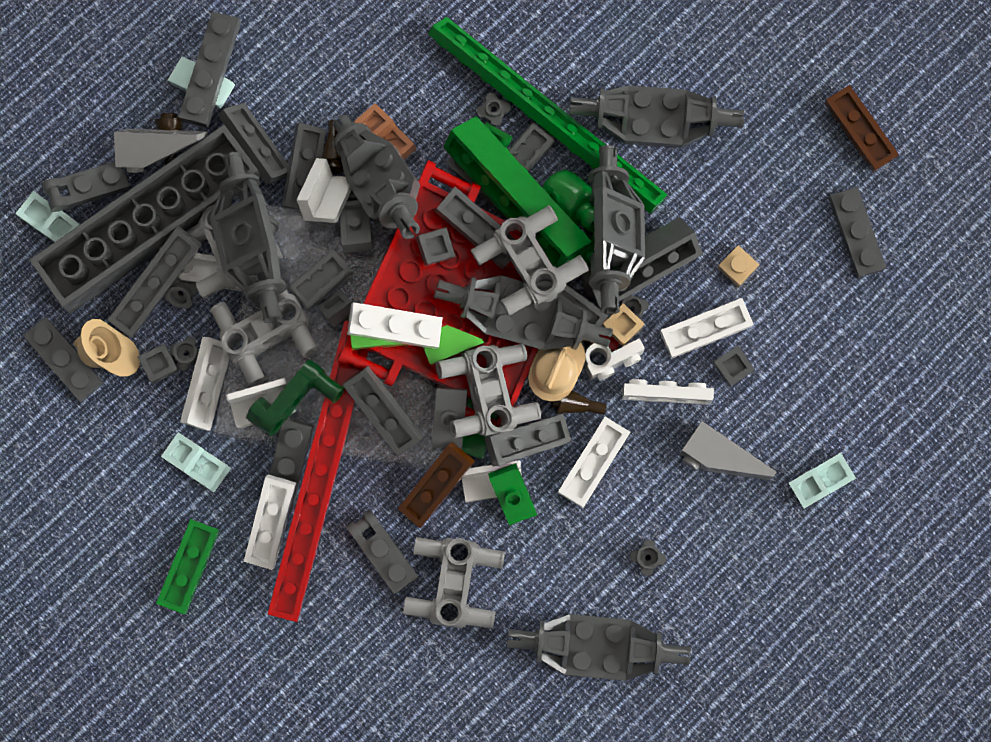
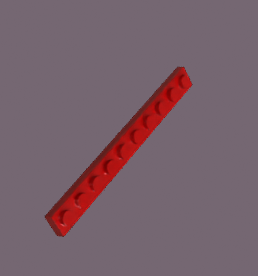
(314, 494)

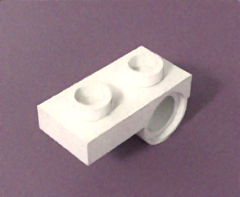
(626, 355)

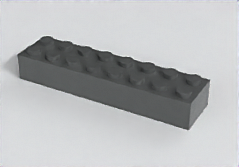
(137, 222)

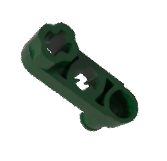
(272, 416)

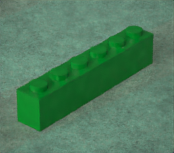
(513, 188)

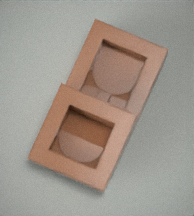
(384, 127)

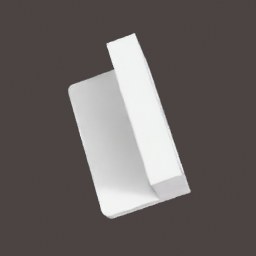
(323, 194)
(243, 400)
(477, 482)

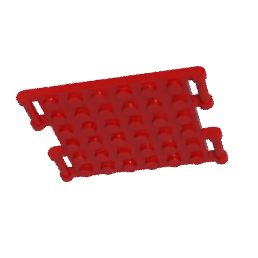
(410, 286)

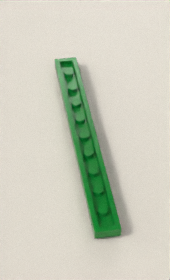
(537, 106)

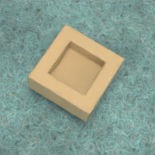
(738, 266)
(624, 325)

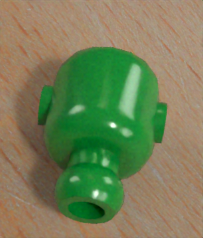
(572, 197)

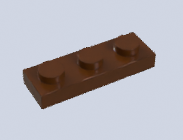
(861, 128)
(436, 484)

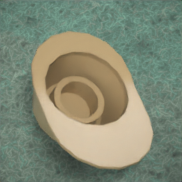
(107, 348)
(556, 372)

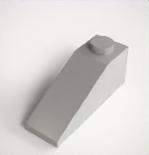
(148, 146)
(718, 454)

